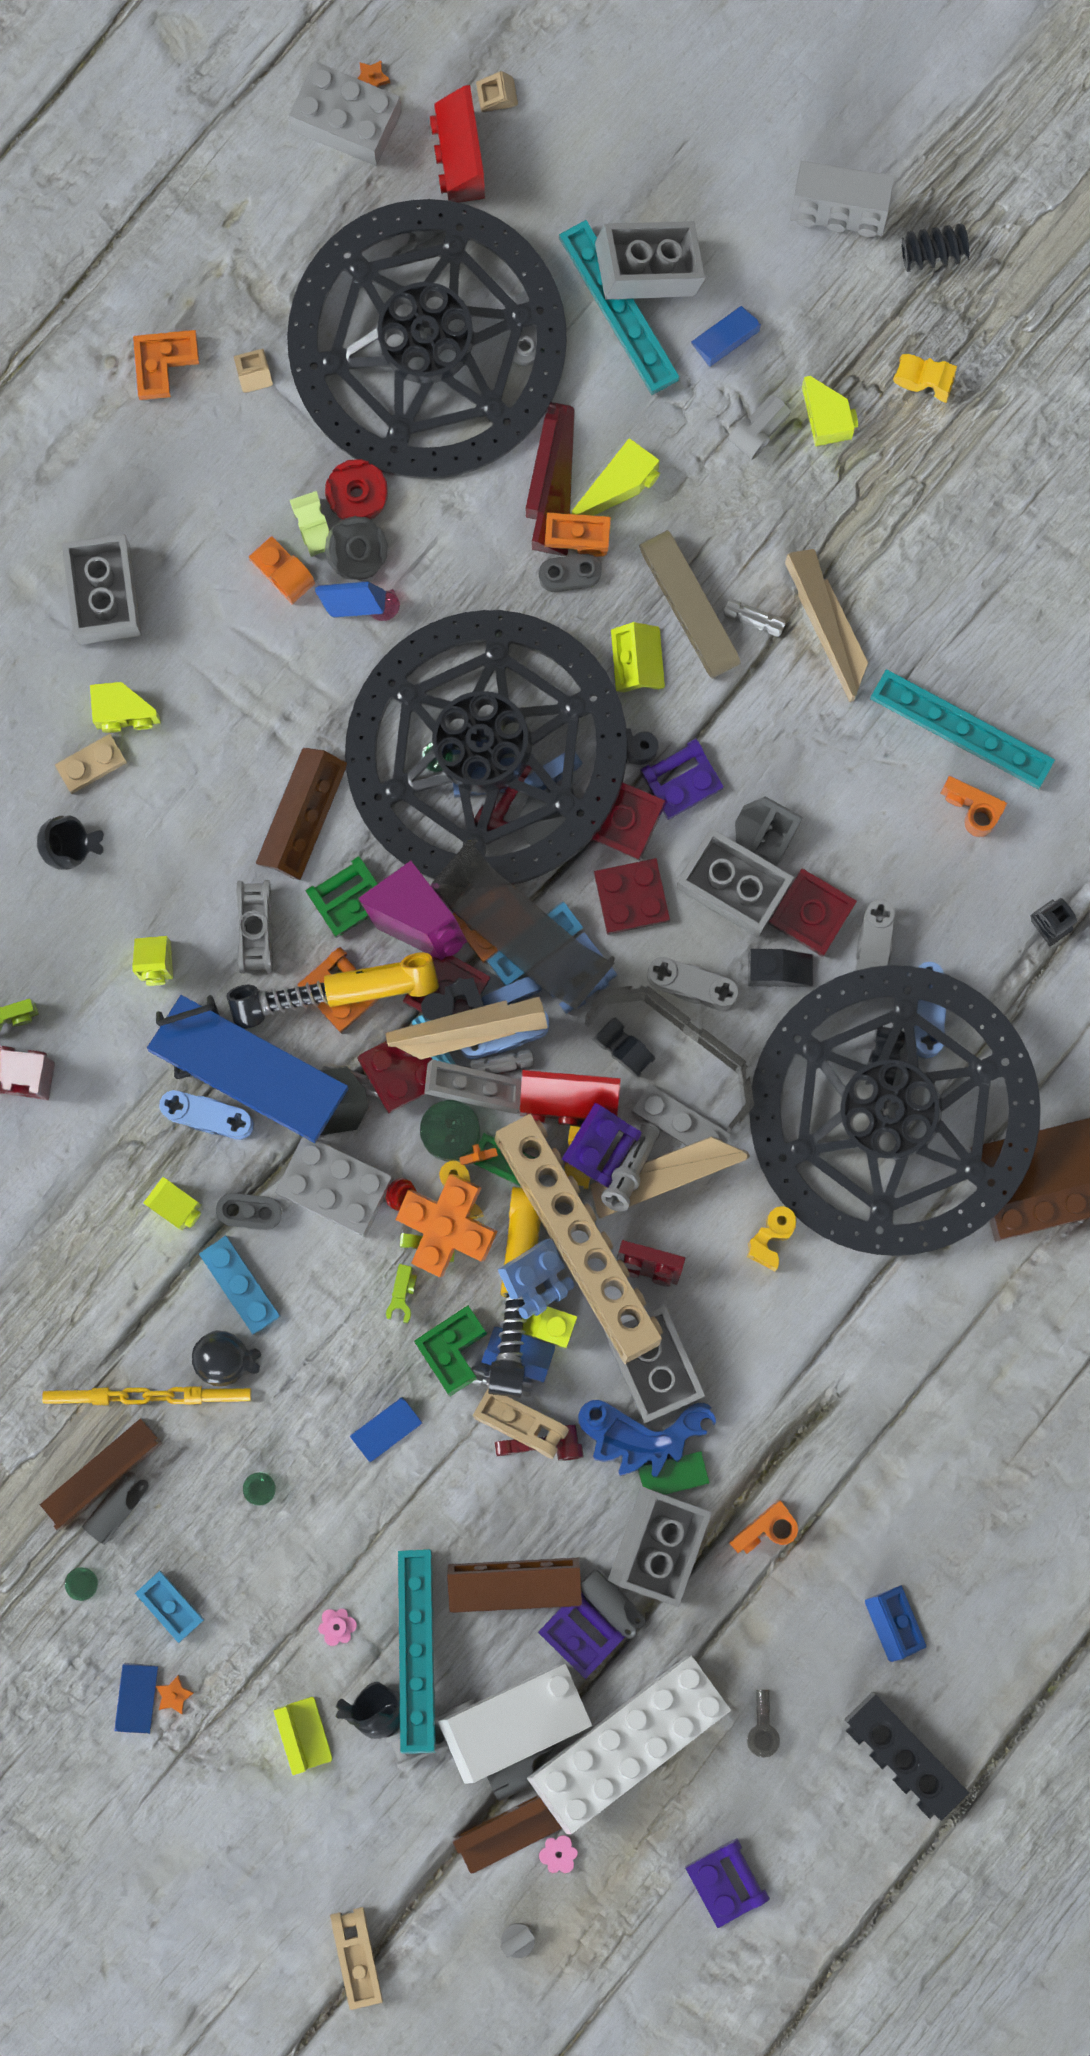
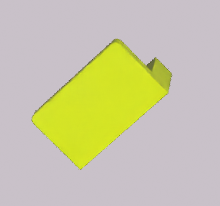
(637, 657)
(303, 1735)

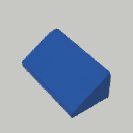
(726, 335)
(352, 599)
(386, 1429)
(895, 1624)
(136, 1698)

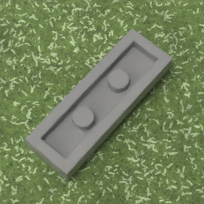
(473, 1086)
(675, 1118)

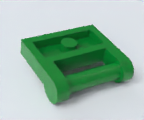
(346, 910)

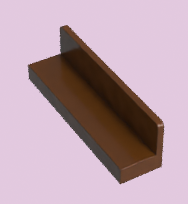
(302, 812)
(100, 1474)
(514, 1585)
(505, 1834)

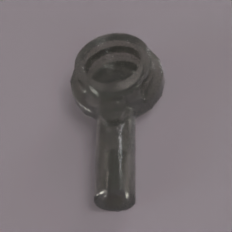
(763, 1738)

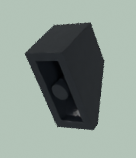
(780, 968)

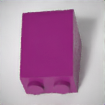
(413, 913)

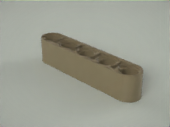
(689, 604)

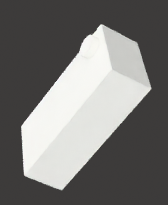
(514, 1723)

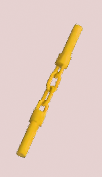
(103, 1395)

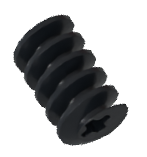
(935, 246)

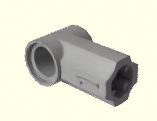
(754, 432)

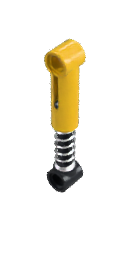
(412, 976)
(523, 1234)

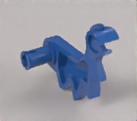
(623, 1437)

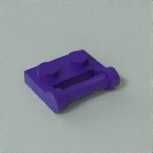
(688, 787)
(595, 1139)
(575, 1643)
(717, 1888)

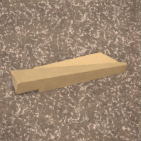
(828, 620)
(469, 1028)
(676, 1170)

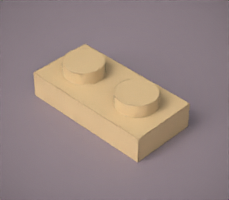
(90, 763)

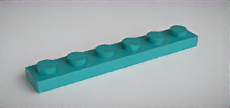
(621, 314)
(962, 729)
(416, 1652)

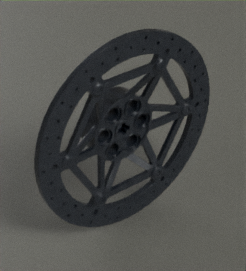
(416, 295)
(499, 744)
(980, 1073)

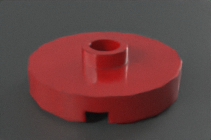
(351, 476)

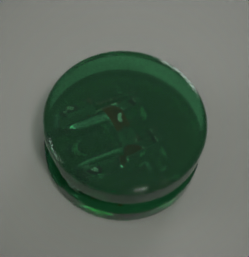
(449, 1130)

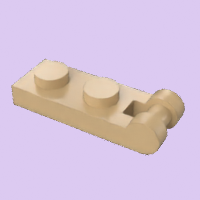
(520, 1423)
(356, 1960)

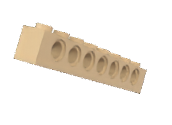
(627, 1341)

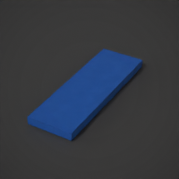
(249, 1070)

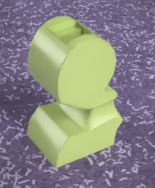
(311, 522)

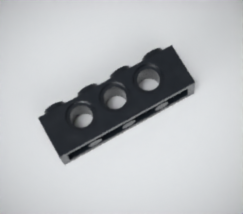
(947, 1791)

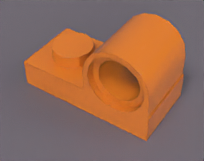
(579, 532)
(282, 570)
(962, 794)
(748, 1537)

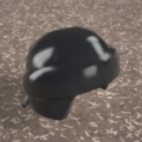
(65, 843)
(222, 1358)
(373, 1711)

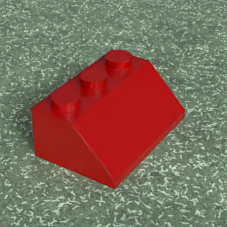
(458, 147)
(566, 1096)

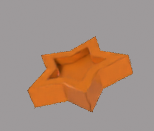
(373, 74)
(478, 1155)
(173, 1695)

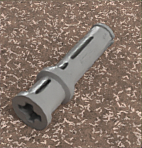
(627, 1178)

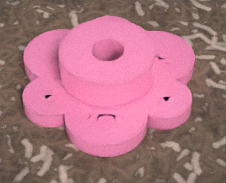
(347, 1626)
(563, 1863)

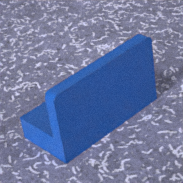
(536, 1355)

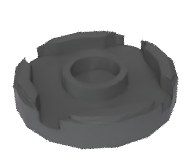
(356, 548)

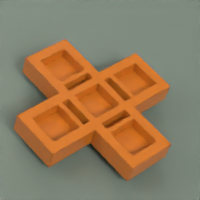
(446, 1225)

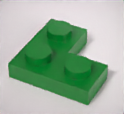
(443, 1346)

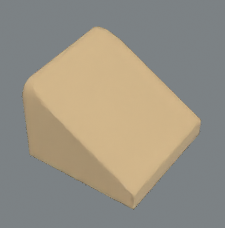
(497, 92)
(253, 370)

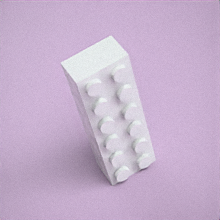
(628, 1744)

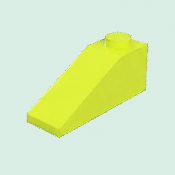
(620, 480)

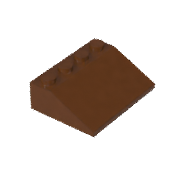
(1054, 1186)

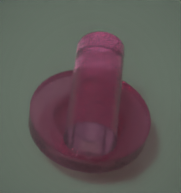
(391, 608)

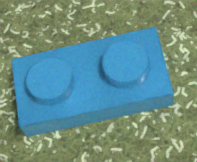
(169, 1606)

